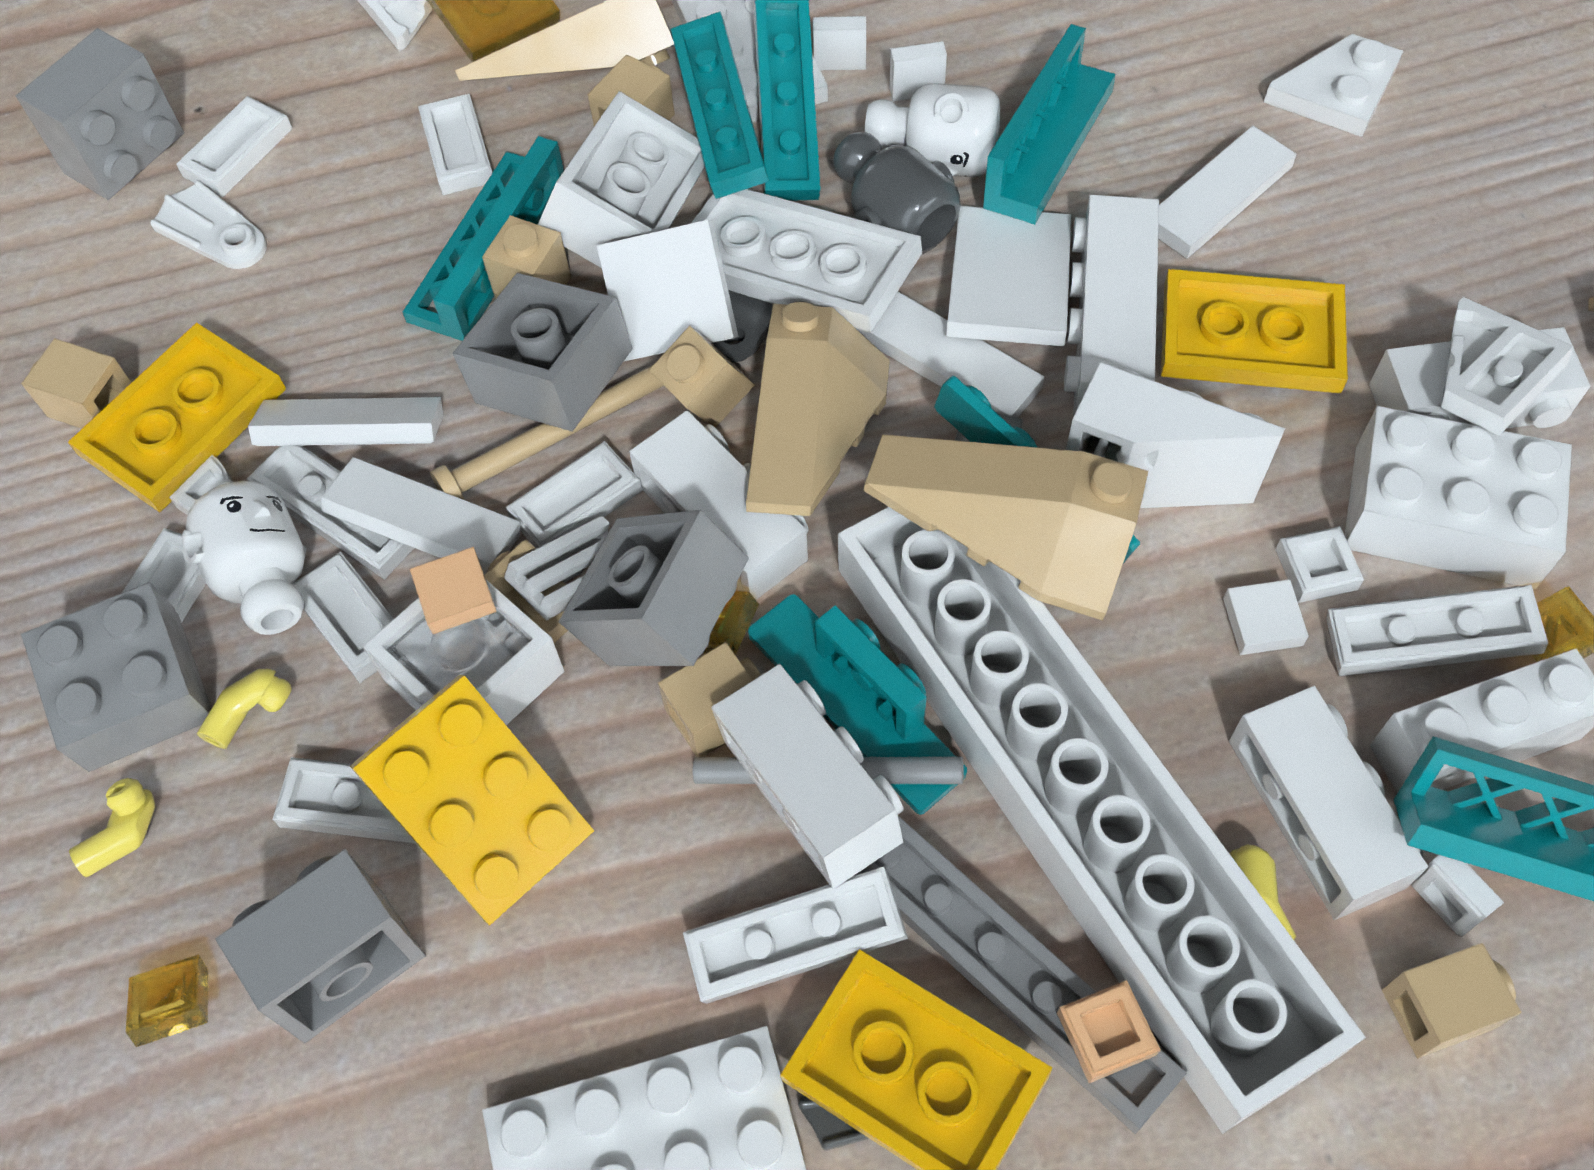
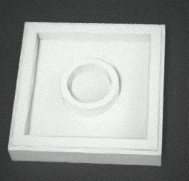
(667, 285)

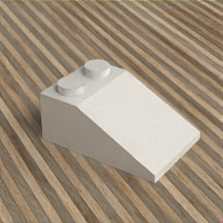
(623, 179)

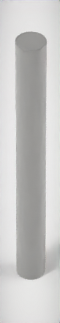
(894, 769)

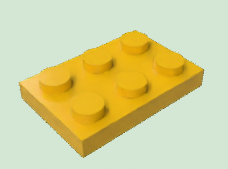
(1254, 331)
(176, 415)
(473, 798)
(915, 1072)

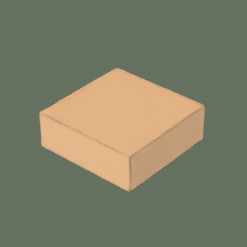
(452, 590)
(1108, 1031)

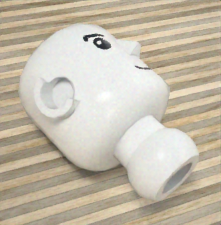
(942, 124)
(248, 553)

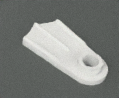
(210, 227)

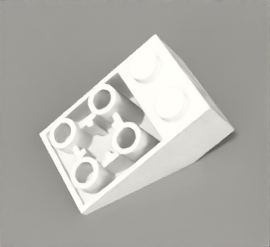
(1186, 443)

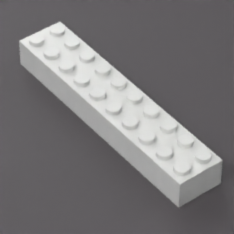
(1102, 820)

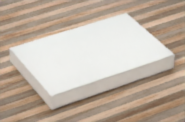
(1010, 278)

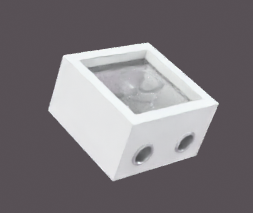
(499, 654)

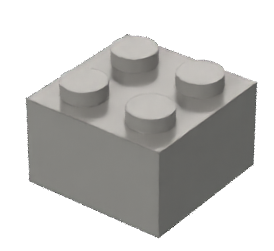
(101, 113)
(544, 351)
(655, 590)
(116, 677)
(319, 946)

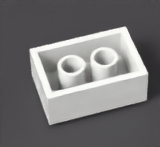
(1459, 497)

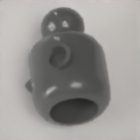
(898, 188)

